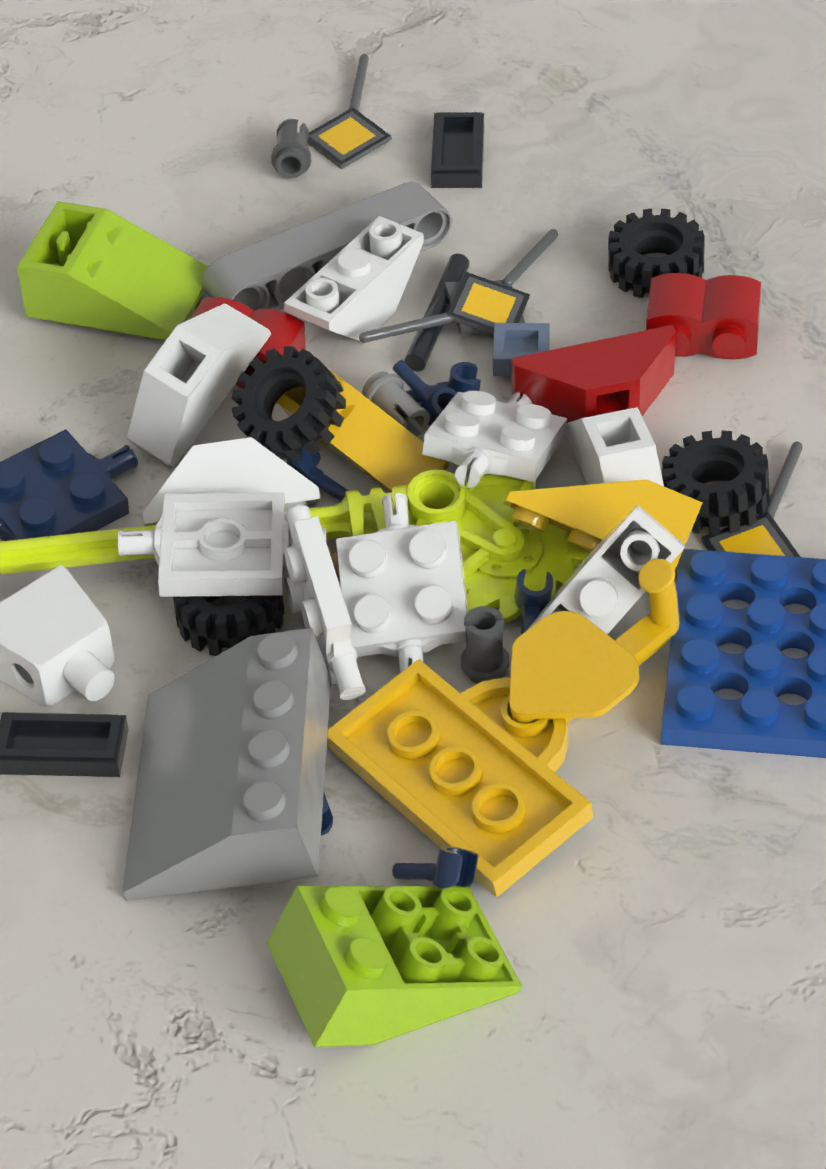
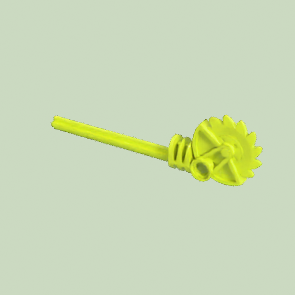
(491, 542)

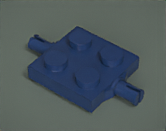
(61, 489)

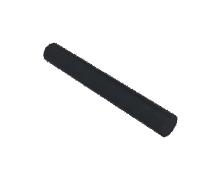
(426, 338)

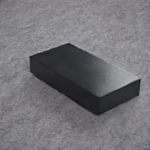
(457, 150)
(62, 744)

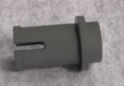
(291, 153)
(484, 651)

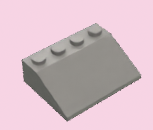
(233, 771)

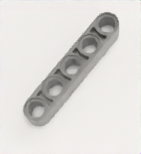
(280, 265)

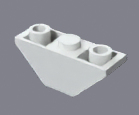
(362, 282)
(191, 380)
(614, 448)
(233, 468)
(608, 578)

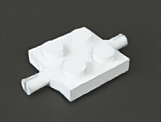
(494, 437)
(216, 544)
(403, 586)
(317, 594)

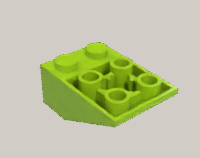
(107, 274)
(386, 960)

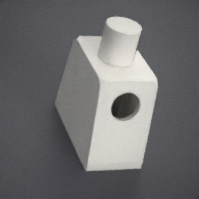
(55, 641)

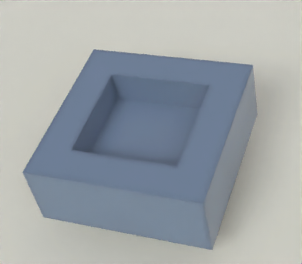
(517, 340)

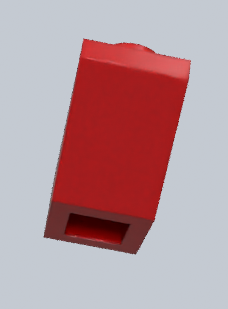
(598, 374)

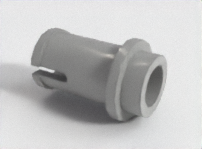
(389, 395)

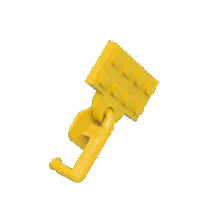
(485, 760)

